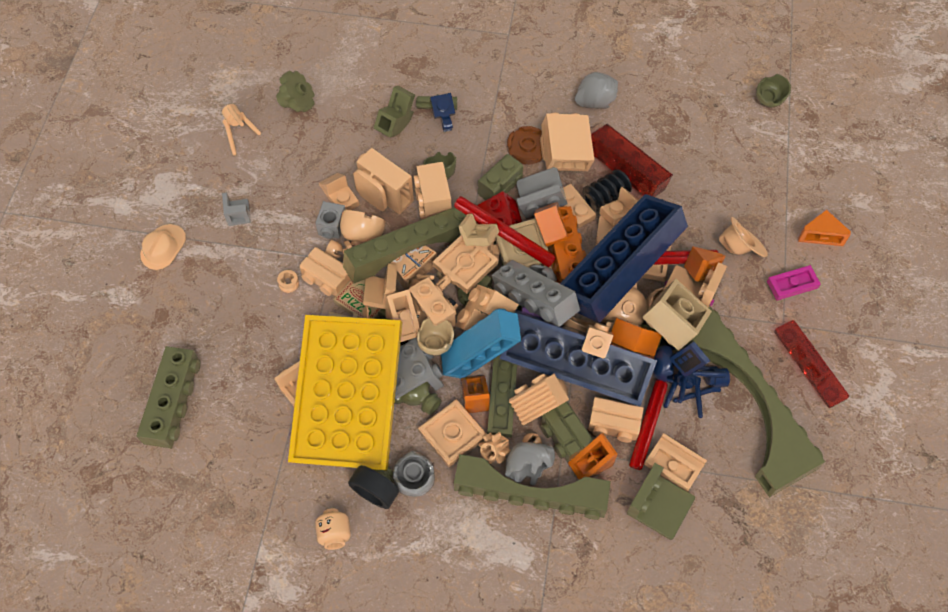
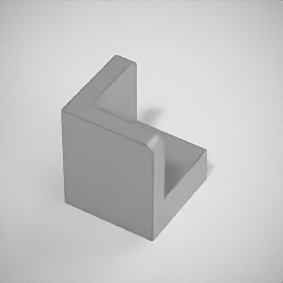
(236, 211)

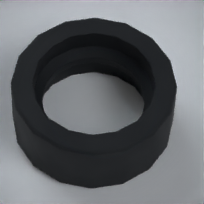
(373, 487)

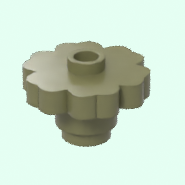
(295, 92)

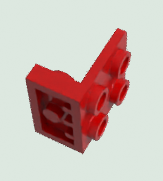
(503, 208)

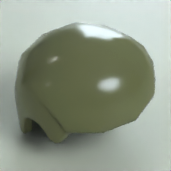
(773, 90)
(449, 162)

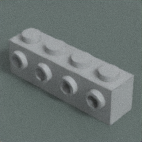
(536, 292)

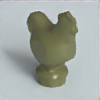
(421, 396)

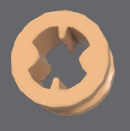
(288, 287)

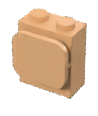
(567, 142)
(383, 182)

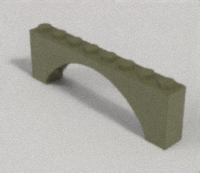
(788, 450)

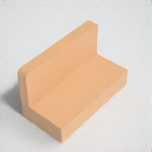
(377, 288)

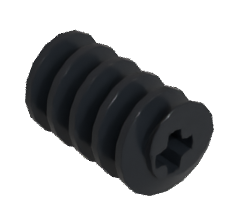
(606, 189)

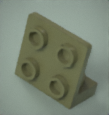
(660, 504)

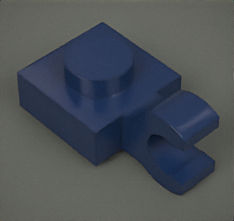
(443, 108)

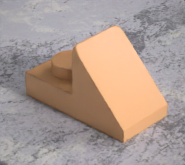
(338, 191)
(618, 209)
(401, 307)

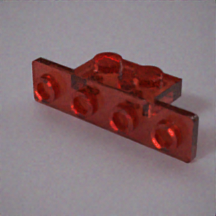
(811, 364)

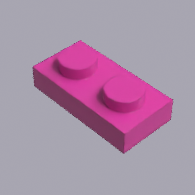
(793, 282)

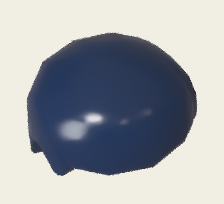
(664, 367)

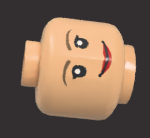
(332, 529)

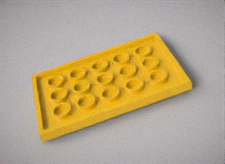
(345, 392)

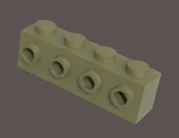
(168, 397)

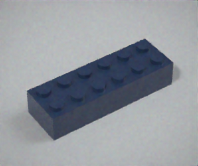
(625, 255)
(559, 352)

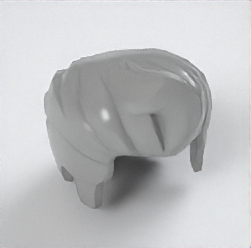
(596, 91)
(529, 461)
(413, 474)

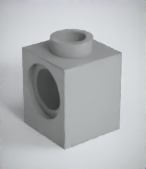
(328, 213)

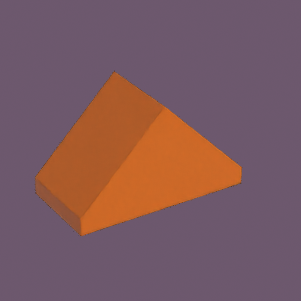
(551, 224)
(825, 230)
(701, 261)
(635, 337)
(475, 394)
(594, 458)

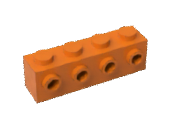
(568, 252)

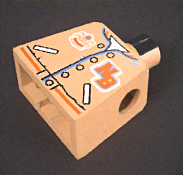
(414, 262)

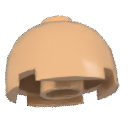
(360, 228)
(630, 308)

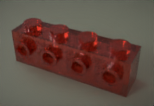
(619, 153)

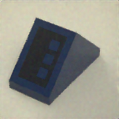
(689, 358)

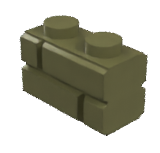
(500, 177)
(565, 431)

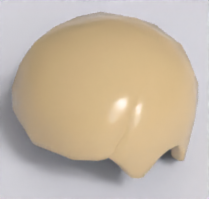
(435, 339)

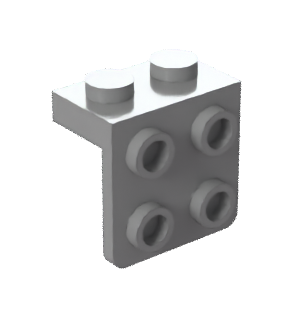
(539, 191)
(415, 369)

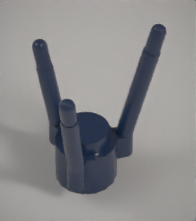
(713, 376)
(685, 383)

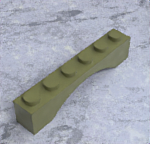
(371, 256)
(584, 496)

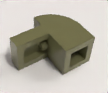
(398, 113)

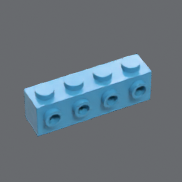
(481, 343)

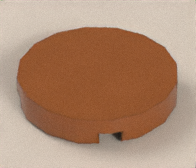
(525, 145)

